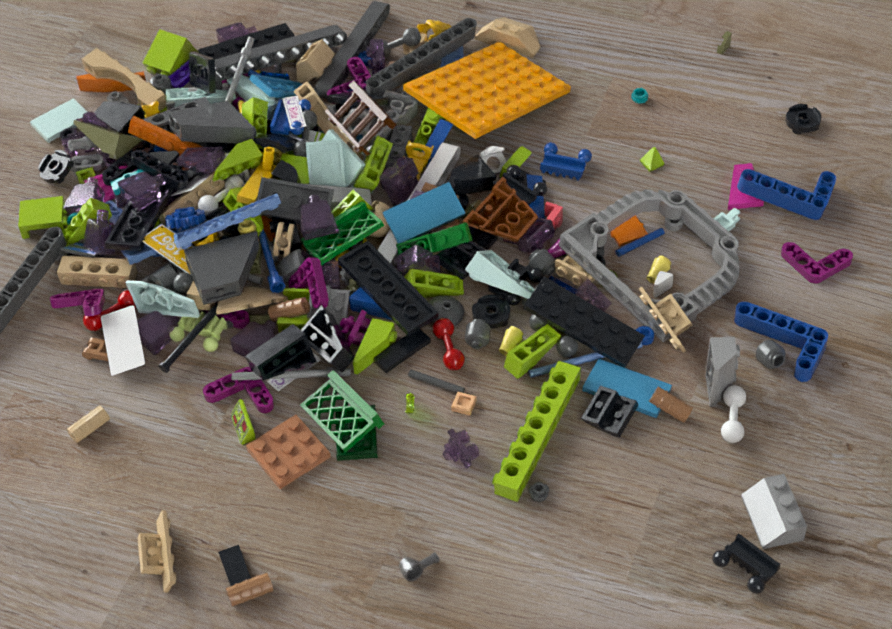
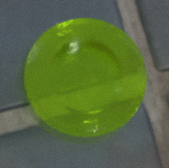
(409, 403)

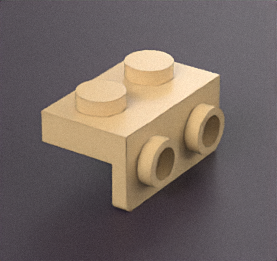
(572, 271)

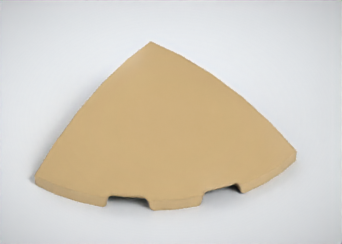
(249, 298)

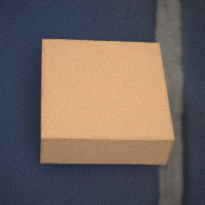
(463, 403)

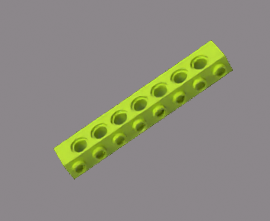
(537, 431)

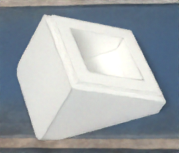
(663, 283)

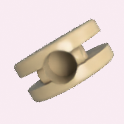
(283, 240)

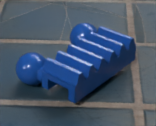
(280, 121)
(562, 164)

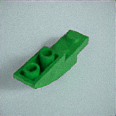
(439, 240)

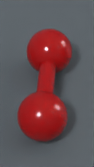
(94, 323)
(453, 358)

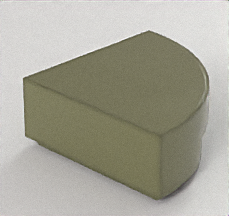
(726, 43)
(473, 206)
(260, 318)

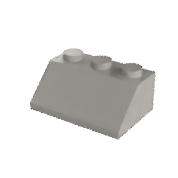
(721, 367)
(774, 512)

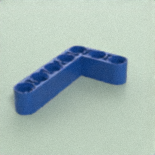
(789, 196)
(787, 330)

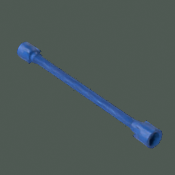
(275, 280)

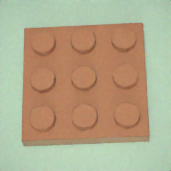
(288, 451)

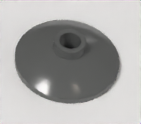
(448, 308)

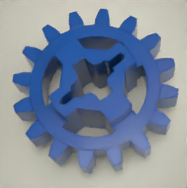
(185, 218)

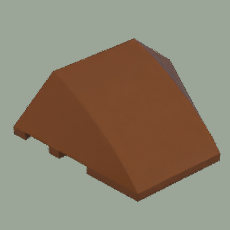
(502, 214)

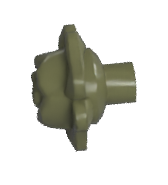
(352, 286)

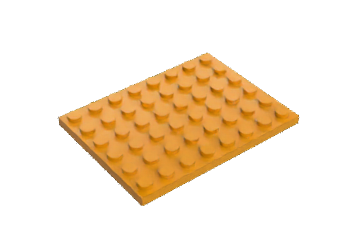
(486, 89)

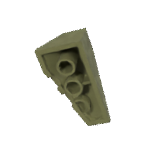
(108, 140)

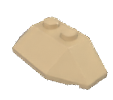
(512, 34)

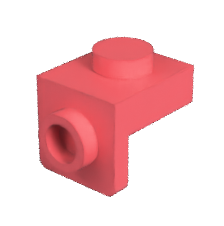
(554, 213)

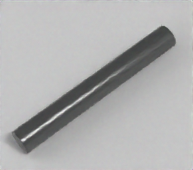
(435, 381)

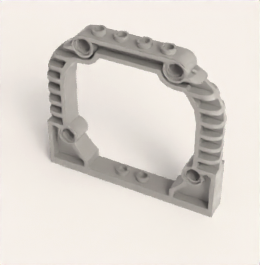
(592, 232)

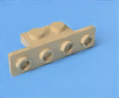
(671, 315)
(156, 552)

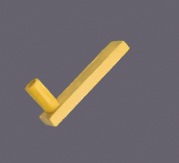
(250, 190)

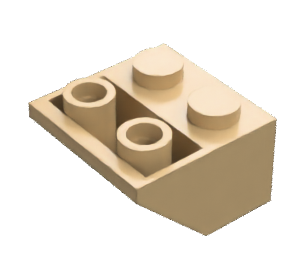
(314, 61)

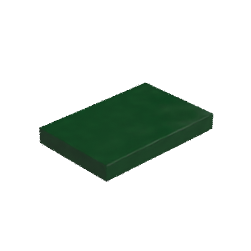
(364, 448)

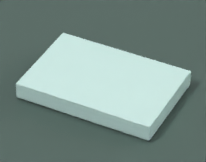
(58, 119)
(326, 163)
(352, 163)

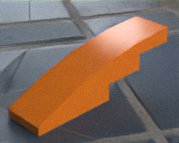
(91, 84)

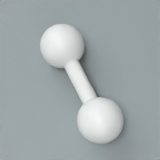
(209, 203)
(733, 430)

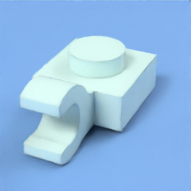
(728, 221)

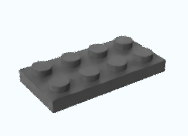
(291, 196)

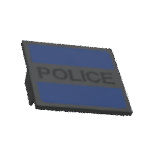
(79, 249)

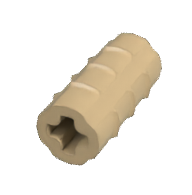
(88, 424)

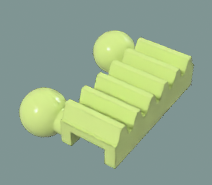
(211, 330)

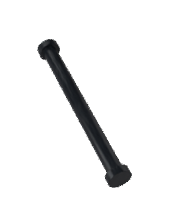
(164, 366)

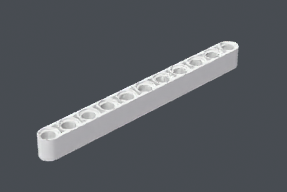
(435, 174)

